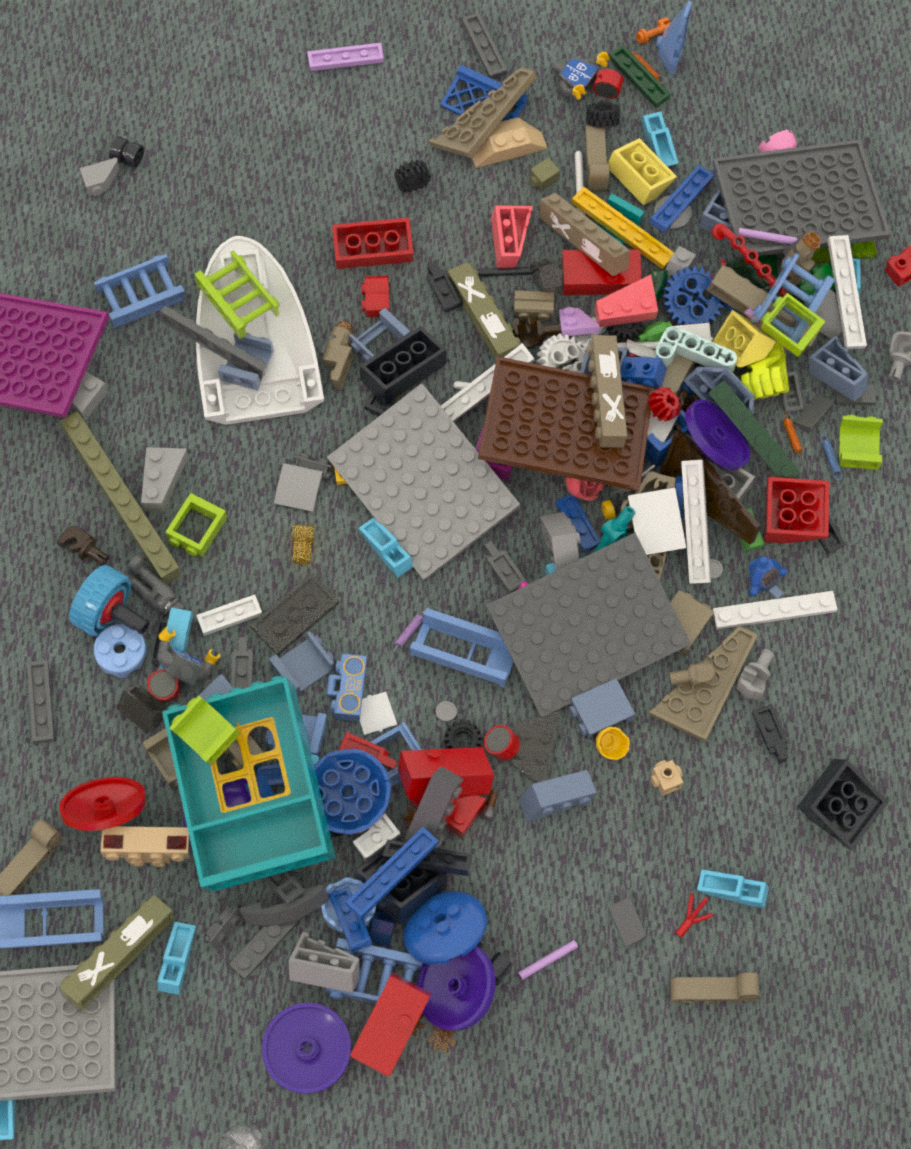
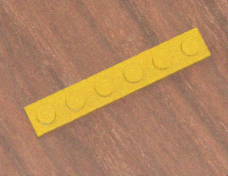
(622, 227)

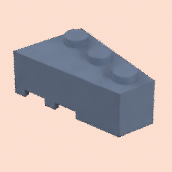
(715, 214)
(839, 370)
(557, 795)

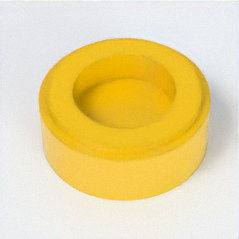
(608, 510)

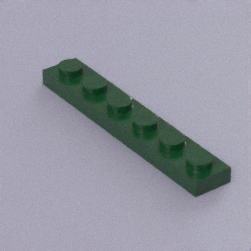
(753, 431)

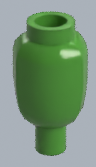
(654, 331)

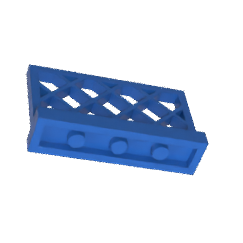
(478, 82)

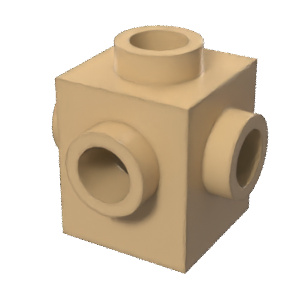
(666, 777)

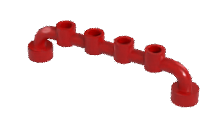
(721, 231)

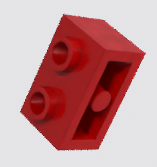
(900, 267)

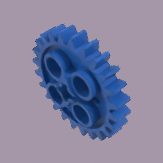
(685, 313)

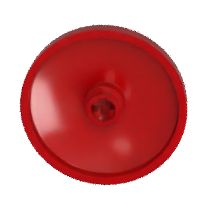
(102, 803)

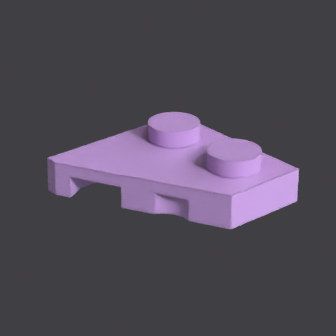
(576, 322)

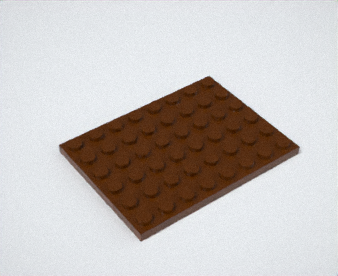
(546, 424)

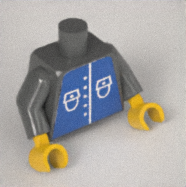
(578, 75)
(182, 664)

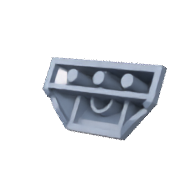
(705, 379)

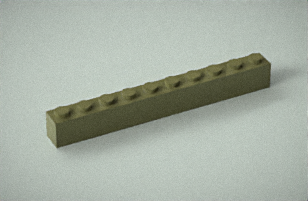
(120, 498)

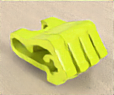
(768, 375)

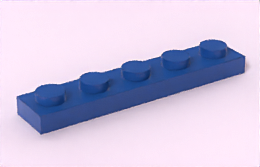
(681, 199)
(392, 872)

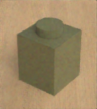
(544, 174)

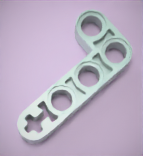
(695, 354)

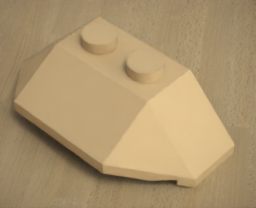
(508, 141)

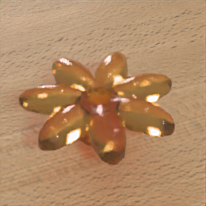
(442, 1042)

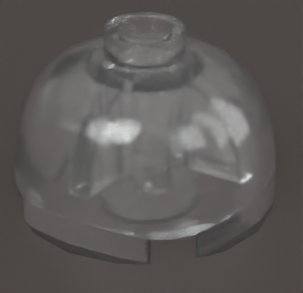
(241, 1138)

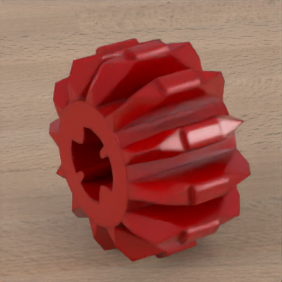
(664, 404)

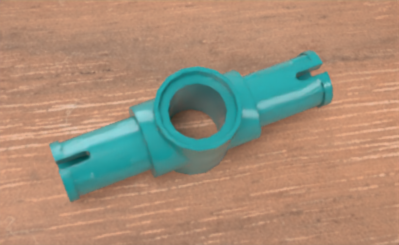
(616, 528)

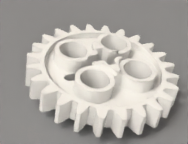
(560, 351)

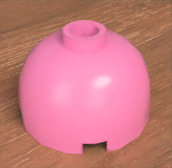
(779, 141)

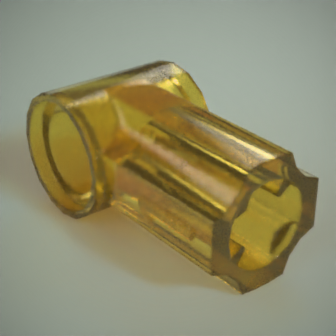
(302, 540)

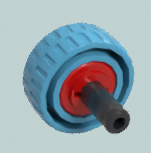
(103, 601)

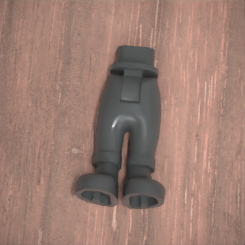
(161, 595)

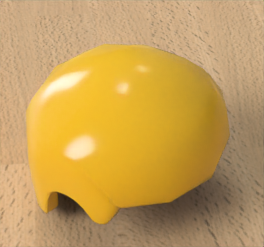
(612, 743)

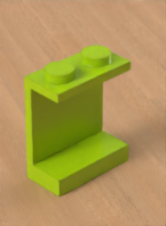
(860, 442)
(204, 730)

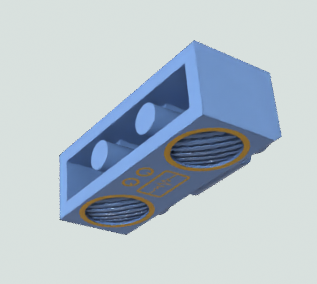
(352, 678)

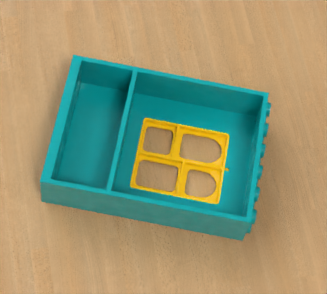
(268, 832)

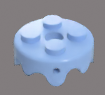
(120, 663)
(328, 910)

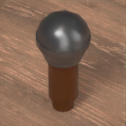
(488, 812)

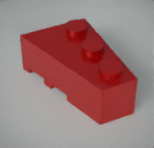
(464, 814)

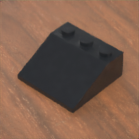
(843, 803)
(410, 892)

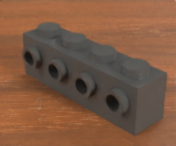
(436, 803)

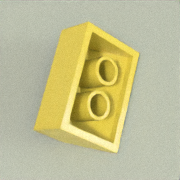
(640, 171)
(744, 339)

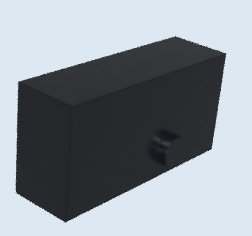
(403, 364)

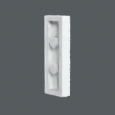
(229, 615)

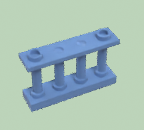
(811, 301)
(144, 307)
(369, 953)

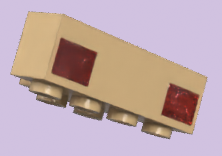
(146, 845)

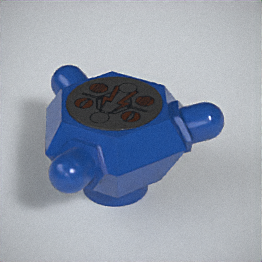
(764, 574)

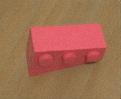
(509, 232)
(628, 304)

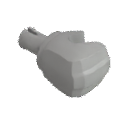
(899, 354)
(754, 676)

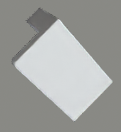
(376, 837)

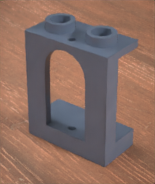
(388, 322)

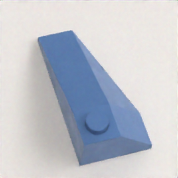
(673, 39)

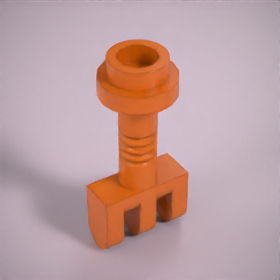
(643, 35)

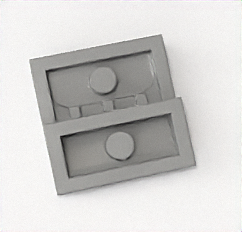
(829, 312)
(298, 487)

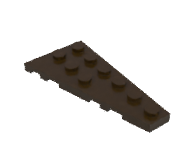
(720, 500)

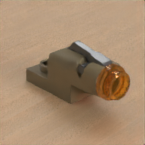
(805, 247)
(338, 354)

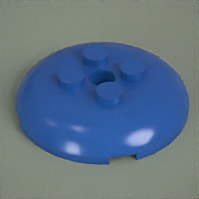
(371, 790)
(445, 927)

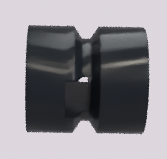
(125, 151)

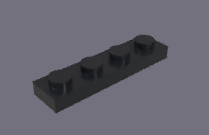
(437, 859)

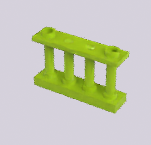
(228, 311)

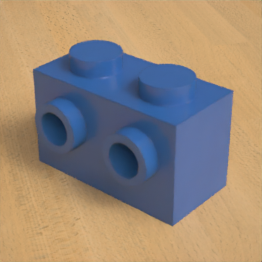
(643, 371)

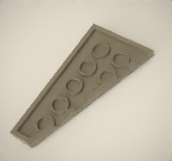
(483, 117)
(697, 706)

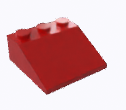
(796, 510)

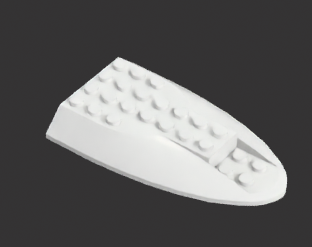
(293, 374)

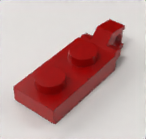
(353, 742)

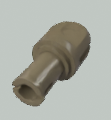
(695, 674)

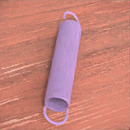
(408, 632)

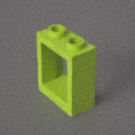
(801, 311)
(205, 508)

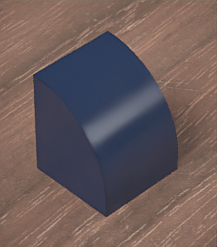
(382, 928)

